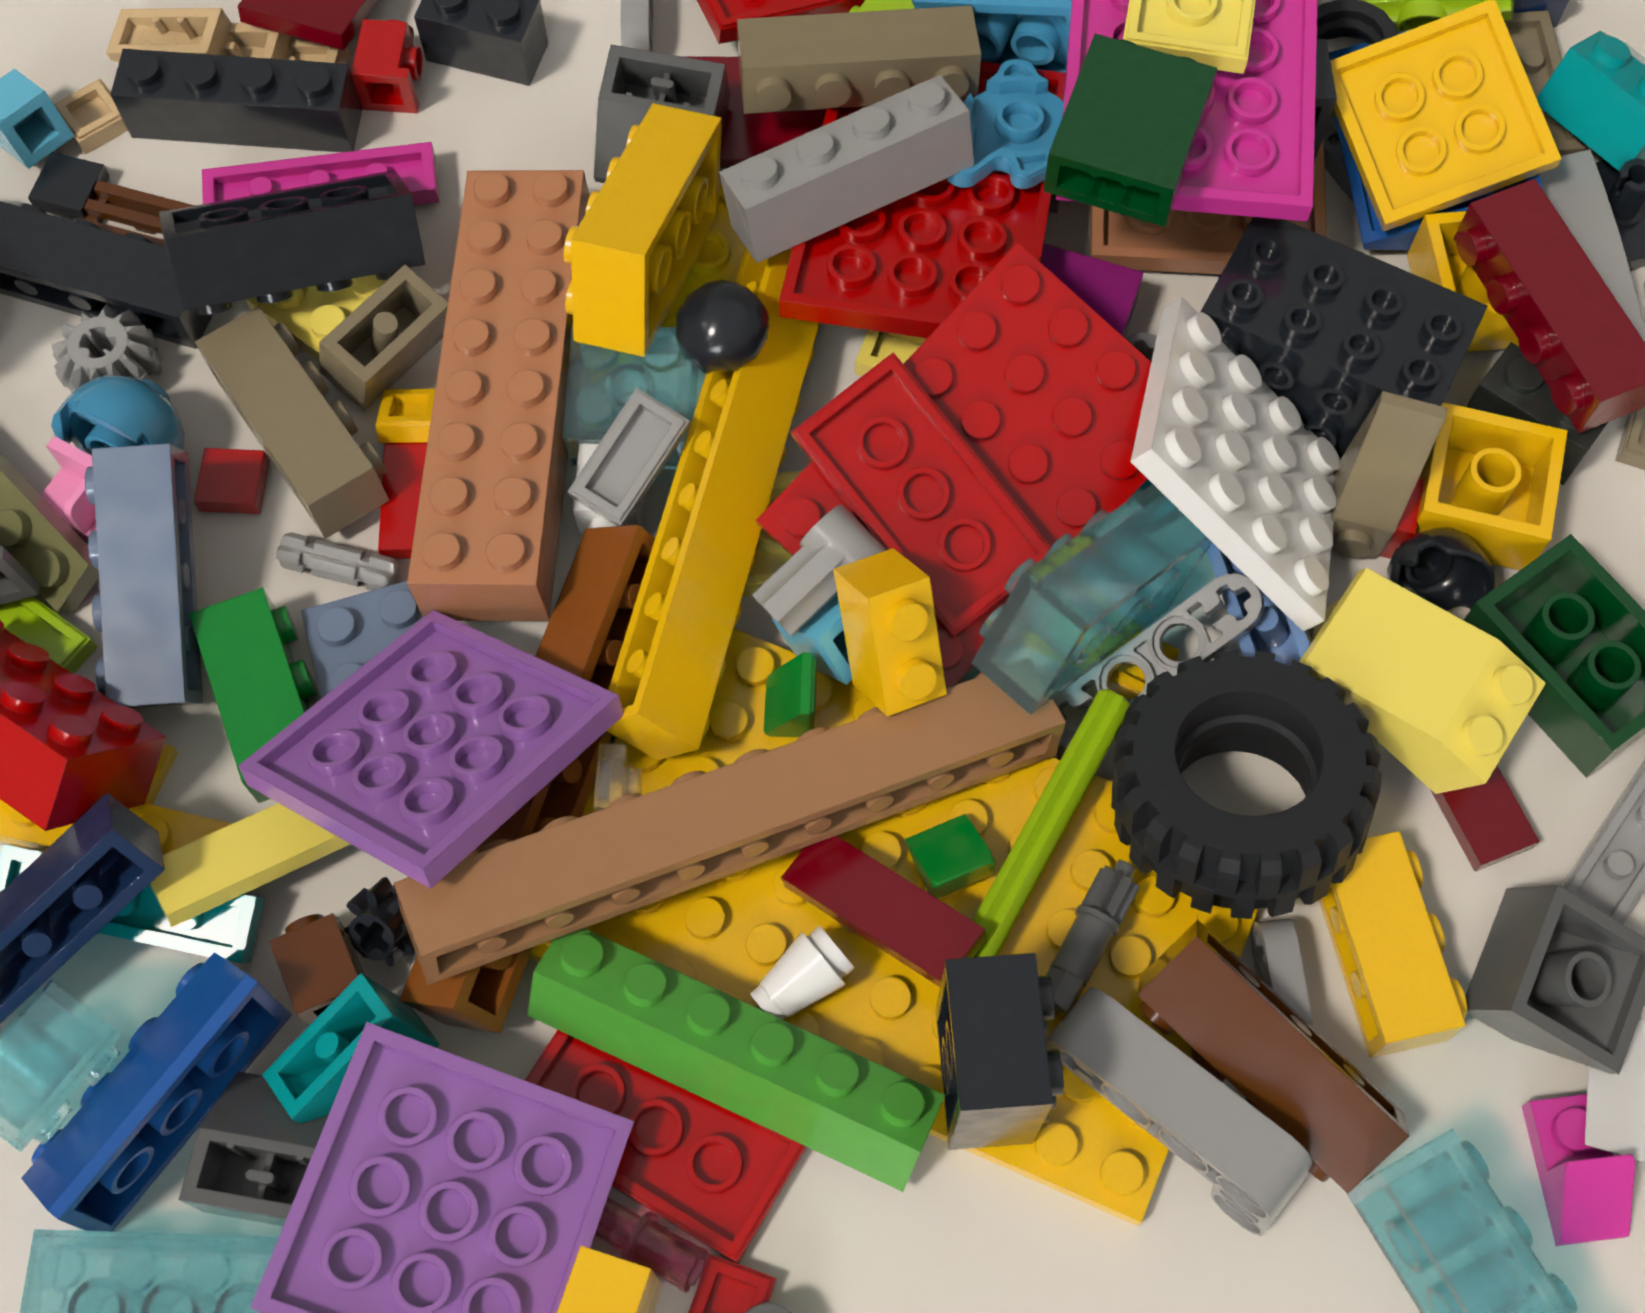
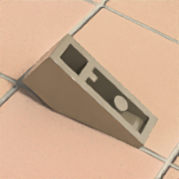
(1381, 472)

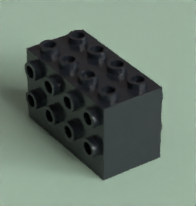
(1337, 326)

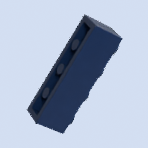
(72, 895)

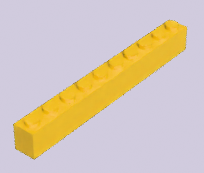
(710, 533)

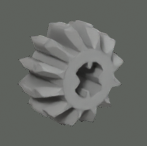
(105, 347)

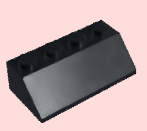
(291, 241)

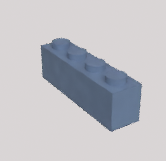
(144, 575)

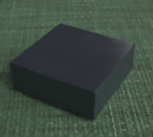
(67, 185)

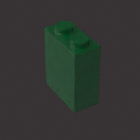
(1129, 129)

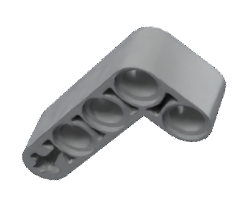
(1185, 1108)

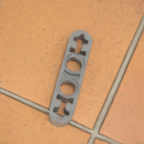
(1146, 648)

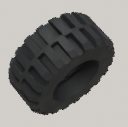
(1260, 711)

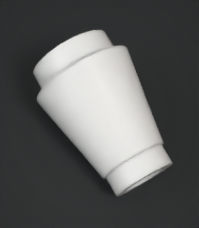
(802, 975)

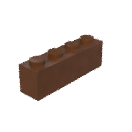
(1271, 1056)

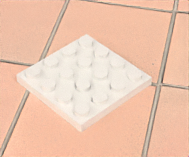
(1239, 463)

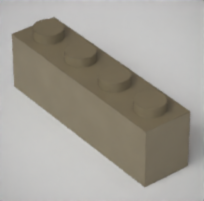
(854, 57)
(293, 420)

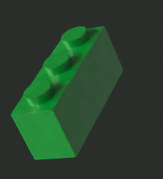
(252, 670)

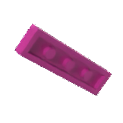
(412, 163)

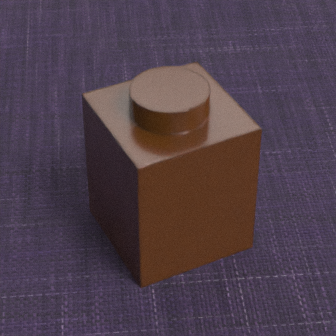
(315, 963)

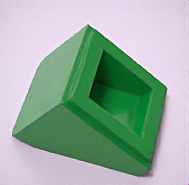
(791, 698)
(950, 856)

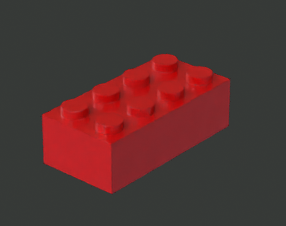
(66, 740)

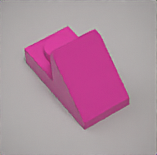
(1582, 1186)

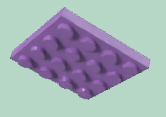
(431, 745)
(442, 1190)

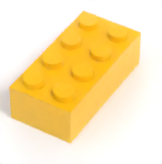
(644, 229)

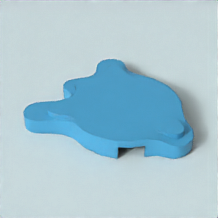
(1012, 126)

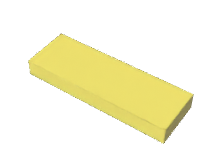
(238, 861)

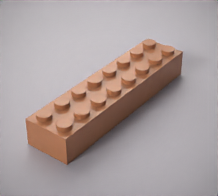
(499, 404)

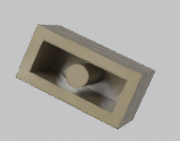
(383, 337)

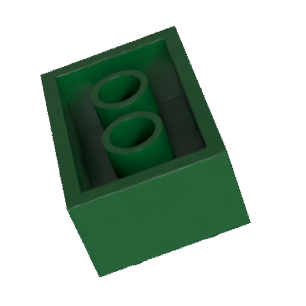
(1583, 642)

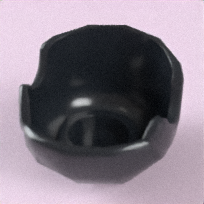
(721, 326)
(1442, 568)

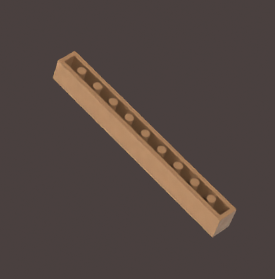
(718, 824)

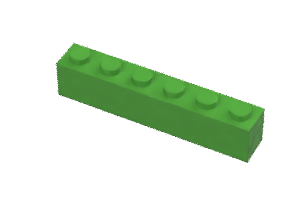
(734, 1055)

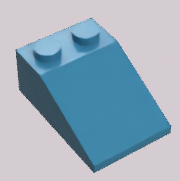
(1018, 29)

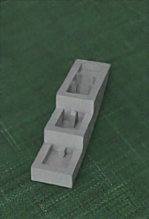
(1584, 206)

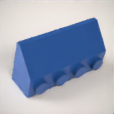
(154, 1096)

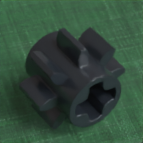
(379, 925)

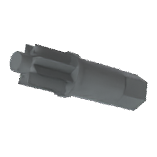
(1094, 925)

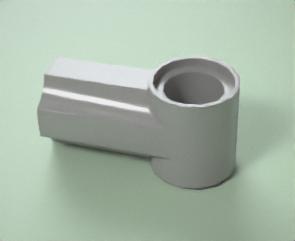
(807, 578)

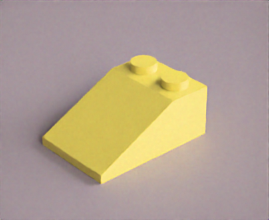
(1425, 680)

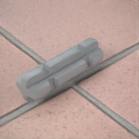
(336, 562)

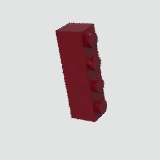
(1555, 304)

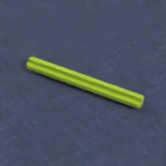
(1049, 819)

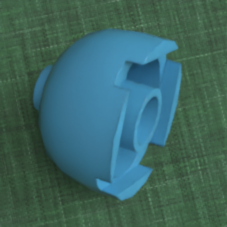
(118, 414)

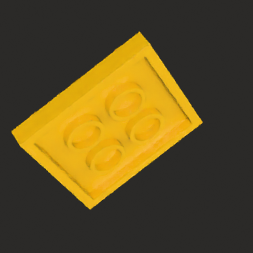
(1441, 115)

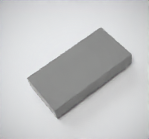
(629, 458)

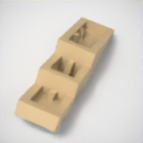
(210, 33)

